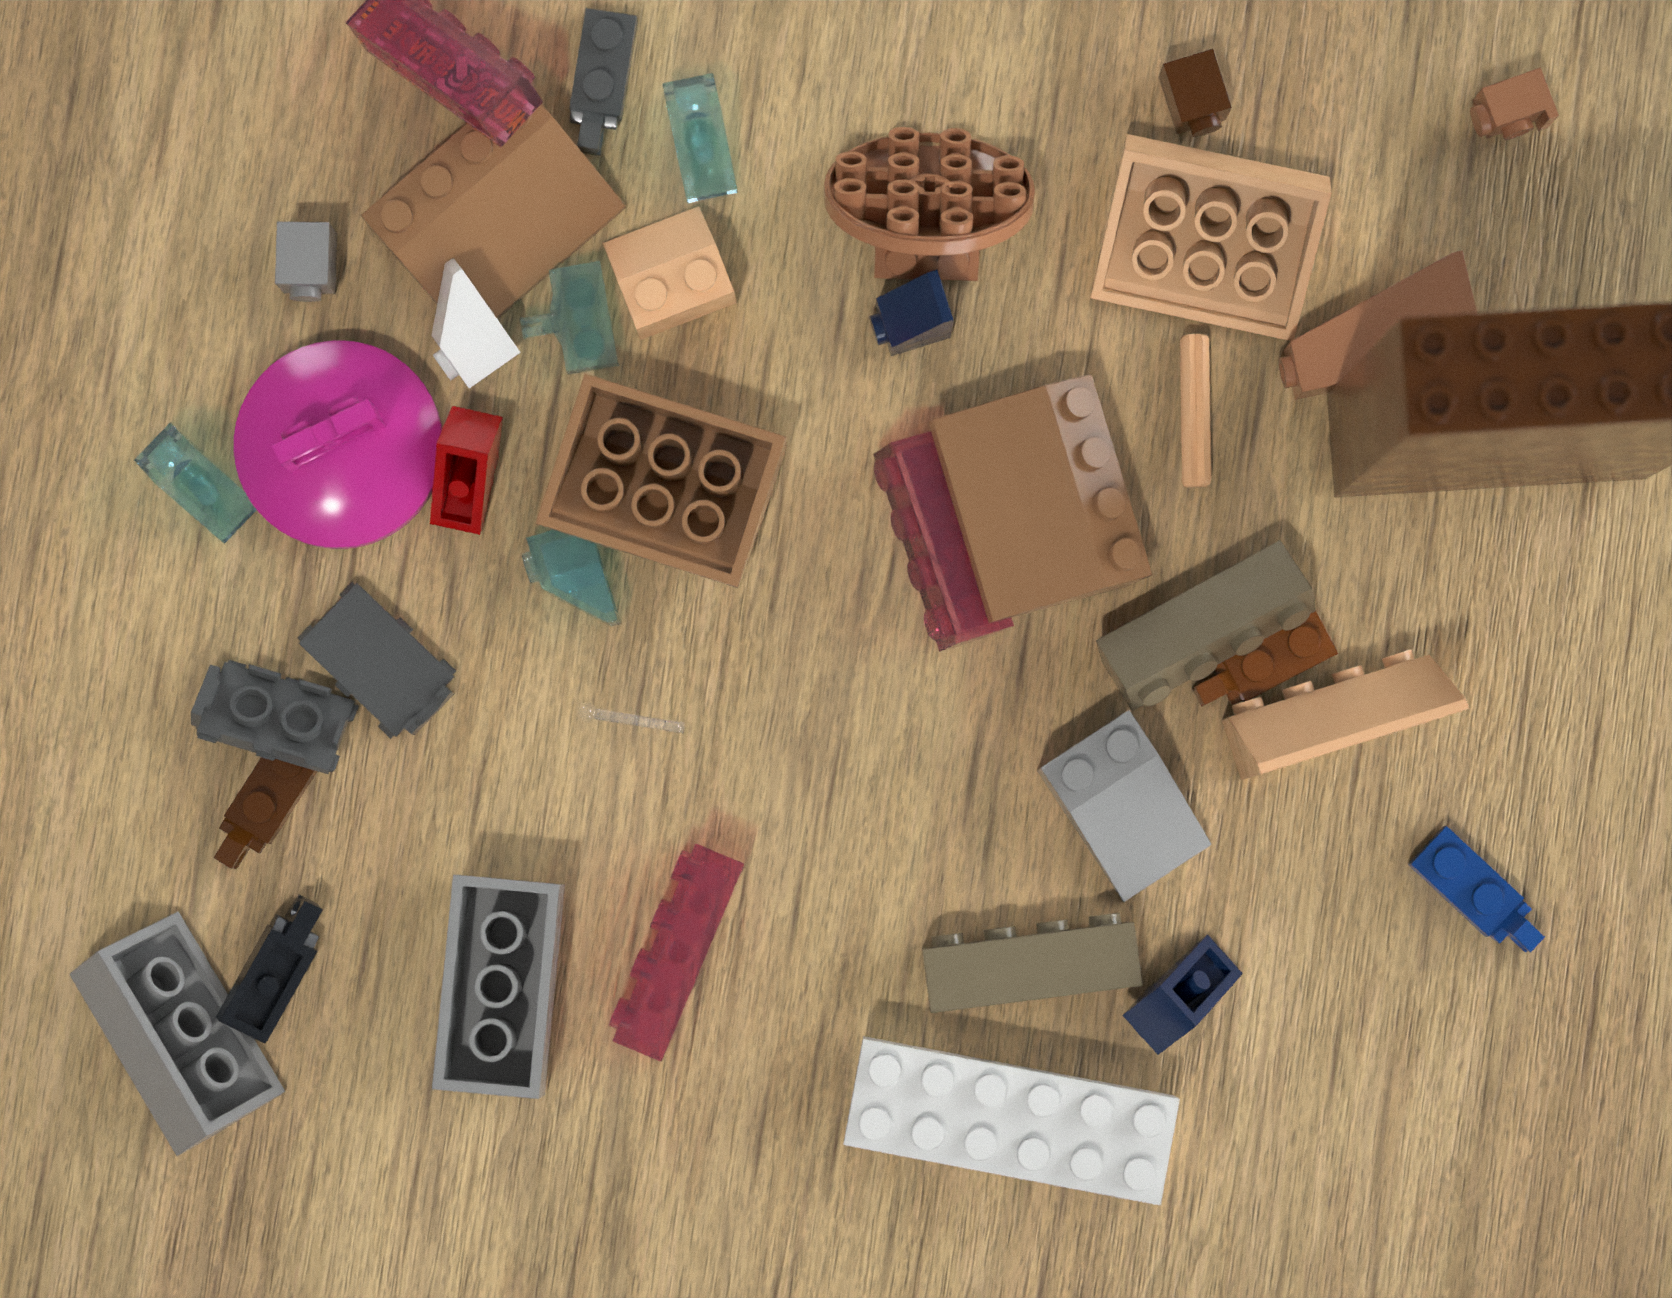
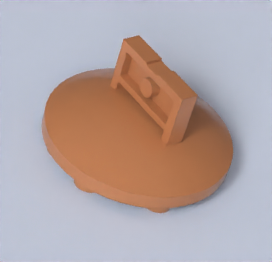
(928, 202)

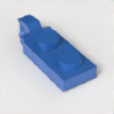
(1475, 890)

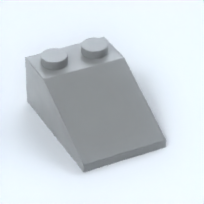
(1125, 805)

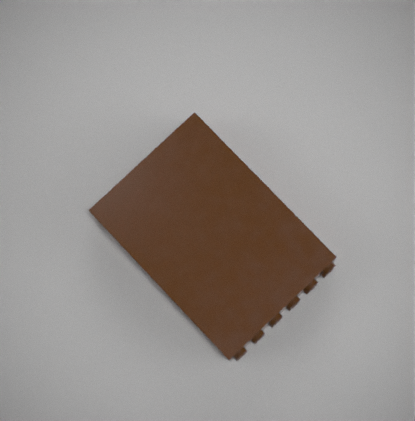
(1506, 401)

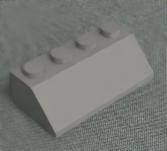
(159, 1014)

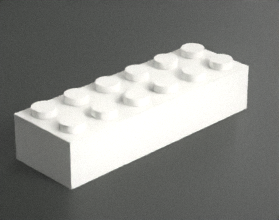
(1011, 1120)

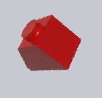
(465, 469)

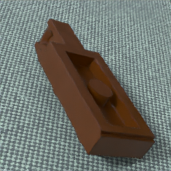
(261, 808)

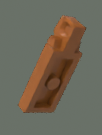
(1269, 665)

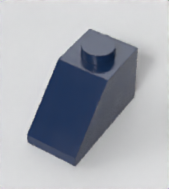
(913, 315)
(1182, 995)

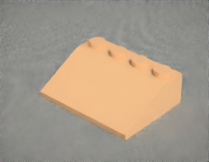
(1211, 237)
(1341, 714)

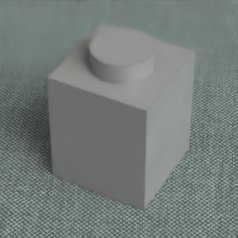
(306, 259)

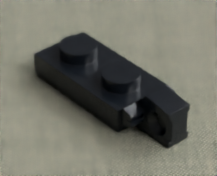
(272, 972)

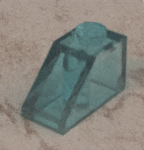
(700, 137)
(196, 483)
(572, 573)

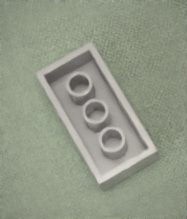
(498, 986)

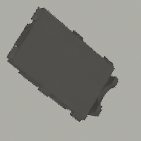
(379, 662)
(272, 715)

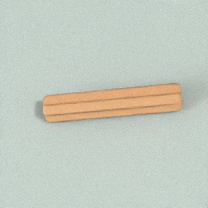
(1195, 411)

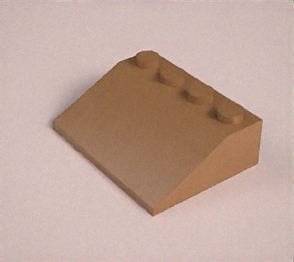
(495, 210)
(662, 480)
(1040, 498)

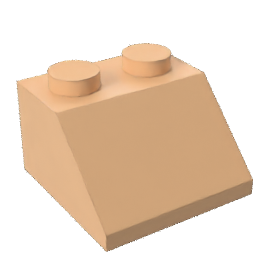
(670, 272)

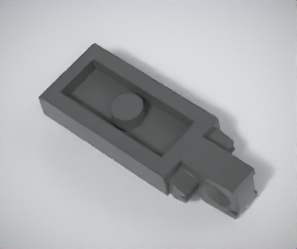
(601, 75)

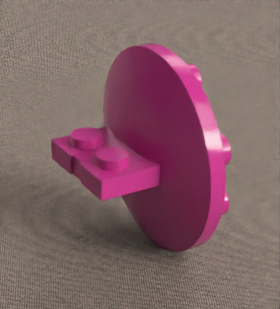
(337, 444)

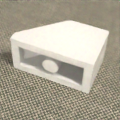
(467, 330)

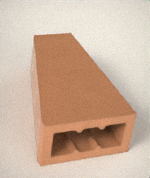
(1328, 352)

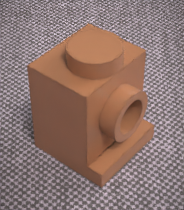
(1513, 106)

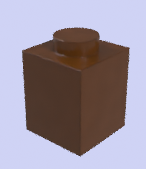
(1195, 93)

